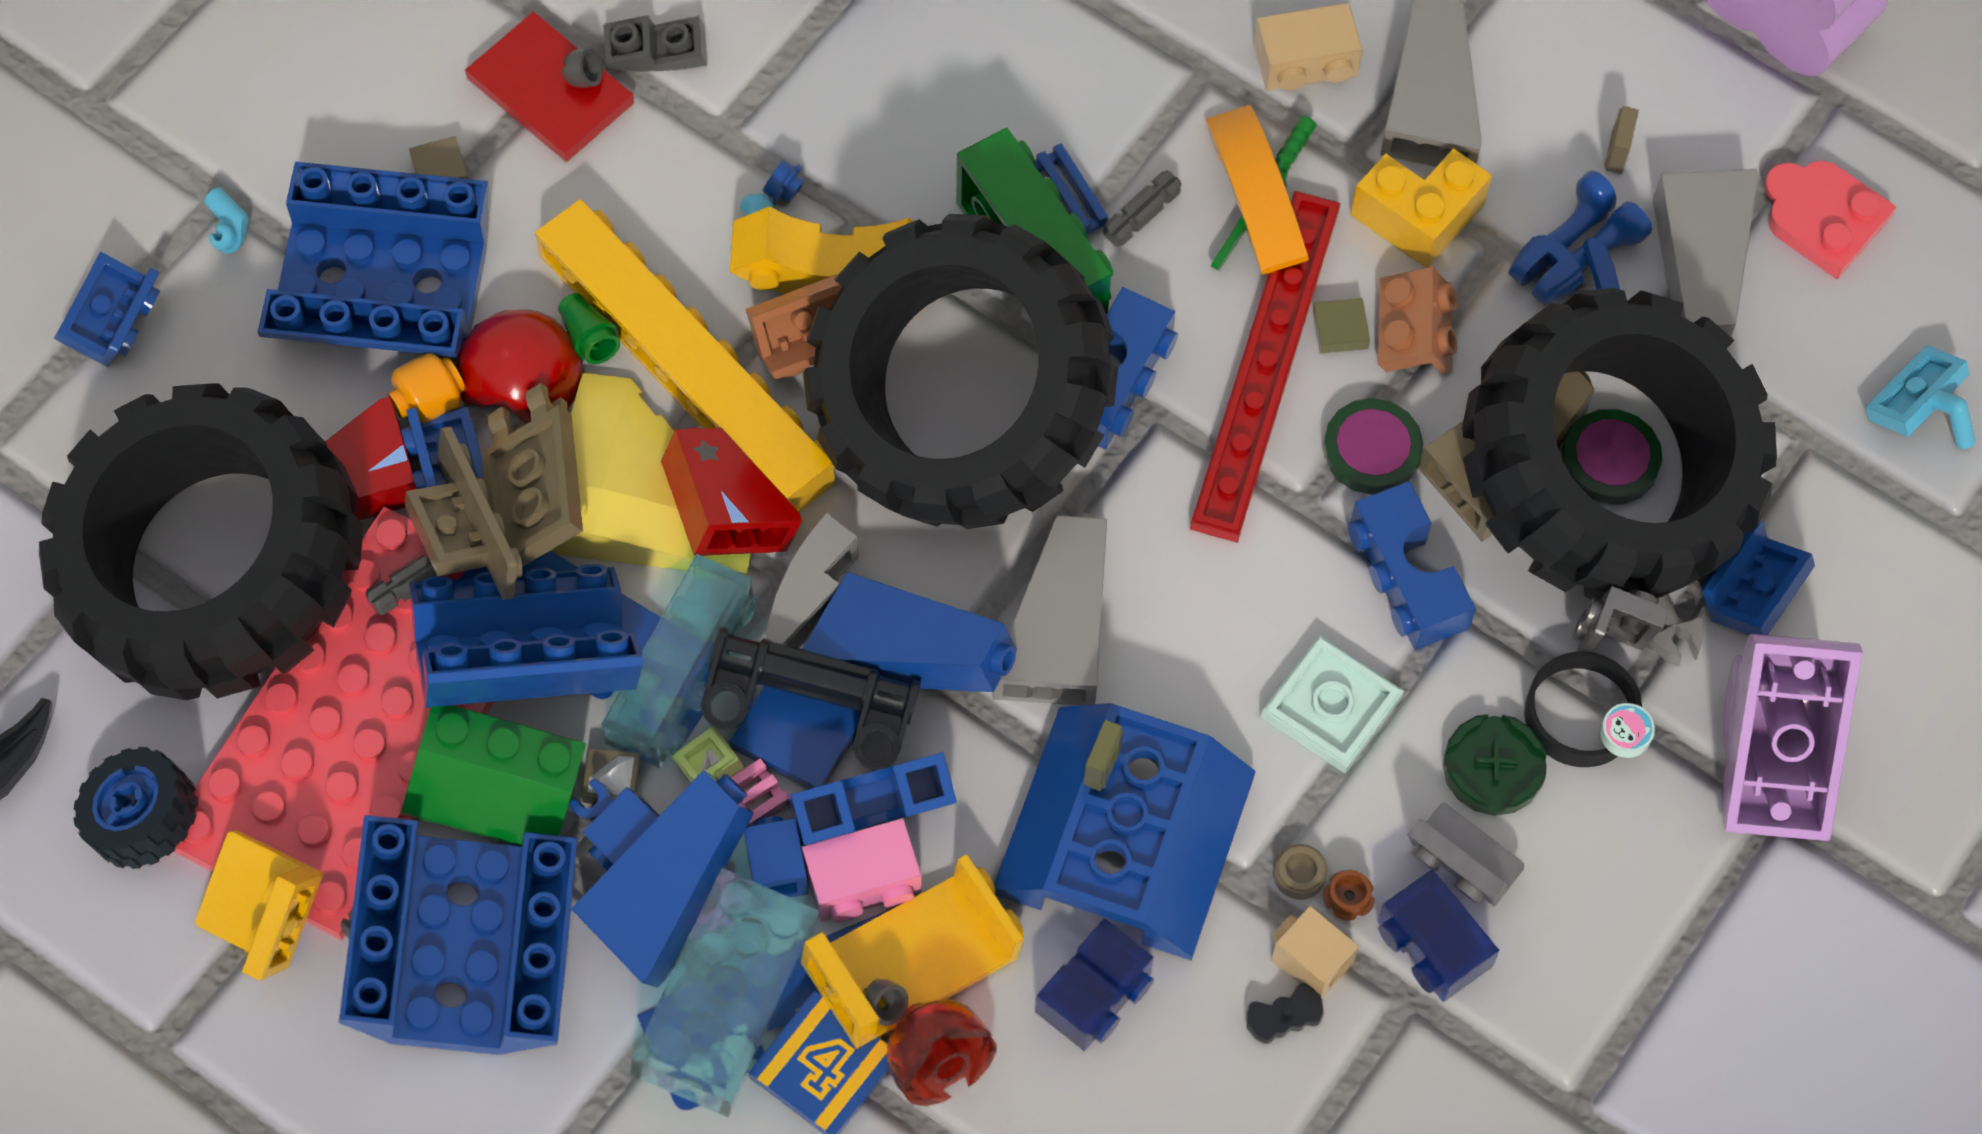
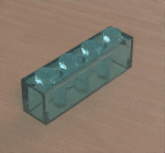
(678, 661)

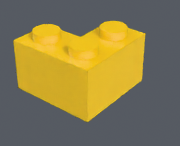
(1420, 213)

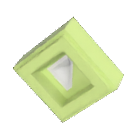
(707, 753)

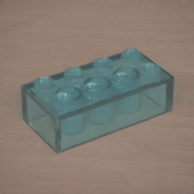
(724, 992)

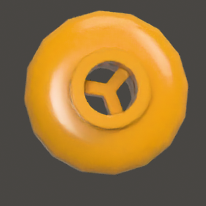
(427, 384)

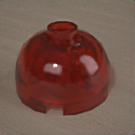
(936, 1048)

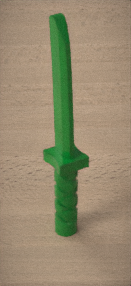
(1284, 160)

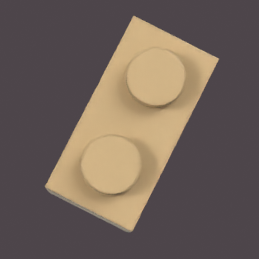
(1307, 47)

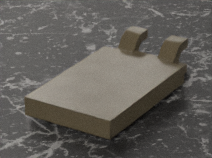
(534, 475)

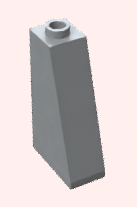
(1434, 88)
(1705, 239)
(1061, 618)

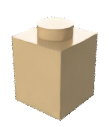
(1313, 950)

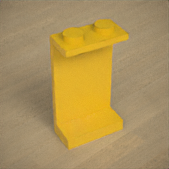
(925, 945)

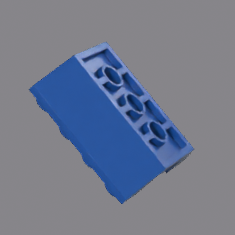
(387, 238)
(546, 642)
(1164, 827)
(499, 948)

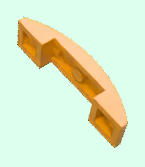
(1258, 189)

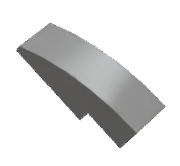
(811, 581)

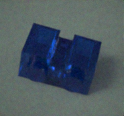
(1437, 935)
(1095, 986)

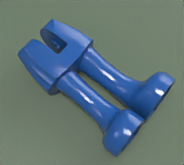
(1596, 201)

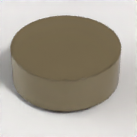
(1300, 871)

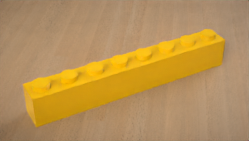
(682, 353)

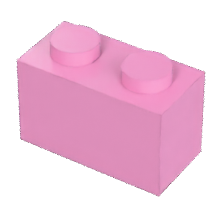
(862, 871)

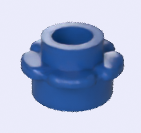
(784, 183)

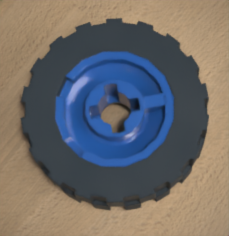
(135, 807)

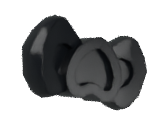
(1285, 1014)

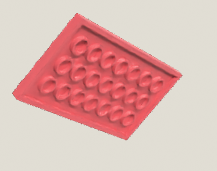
(327, 738)

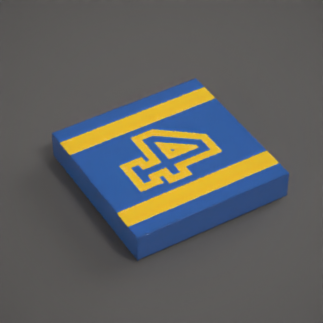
(819, 1069)

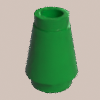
(590, 331)

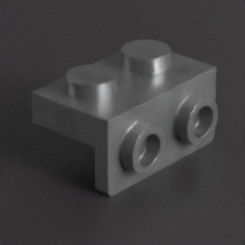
(1622, 616)
(1476, 860)

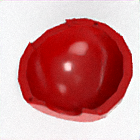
(514, 354)

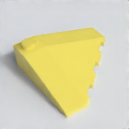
(622, 482)

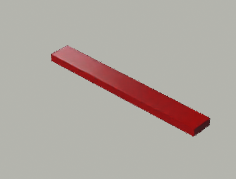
(1263, 377)

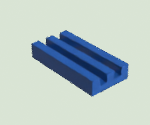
(1059, 156)

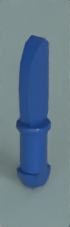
(1600, 264)

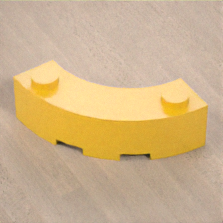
(791, 253)

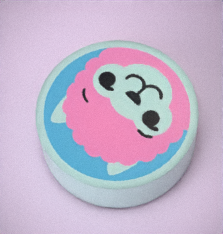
(1627, 730)

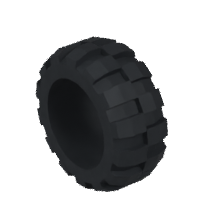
(874, 308)
(1694, 386)
(140, 467)

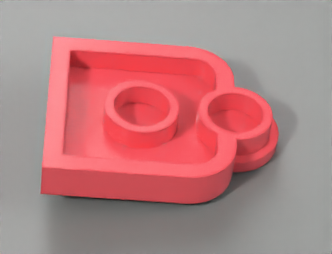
(1824, 213)

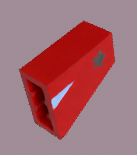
(375, 459)
(725, 496)

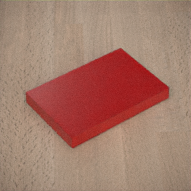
(527, 83)

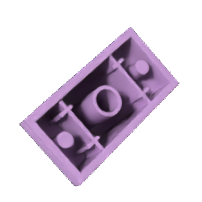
(1802, 32)
(1787, 734)

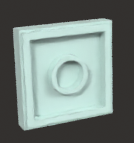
(1332, 704)

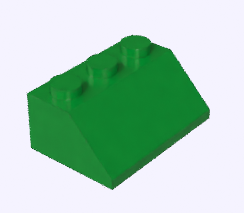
(491, 776)

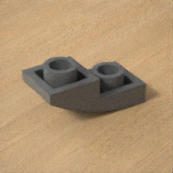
(642, 46)

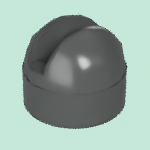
(582, 68)
(892, 994)

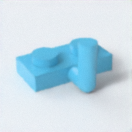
(1919, 391)

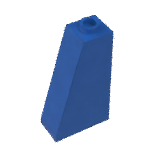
(912, 637)
(664, 878)

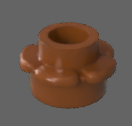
(1352, 882)

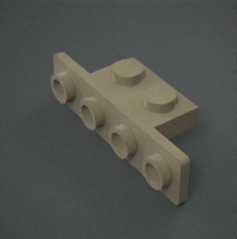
(459, 523)

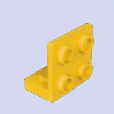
(258, 902)

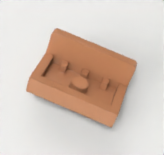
(1416, 320)
(784, 324)

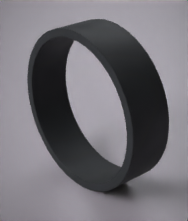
(1578, 660)

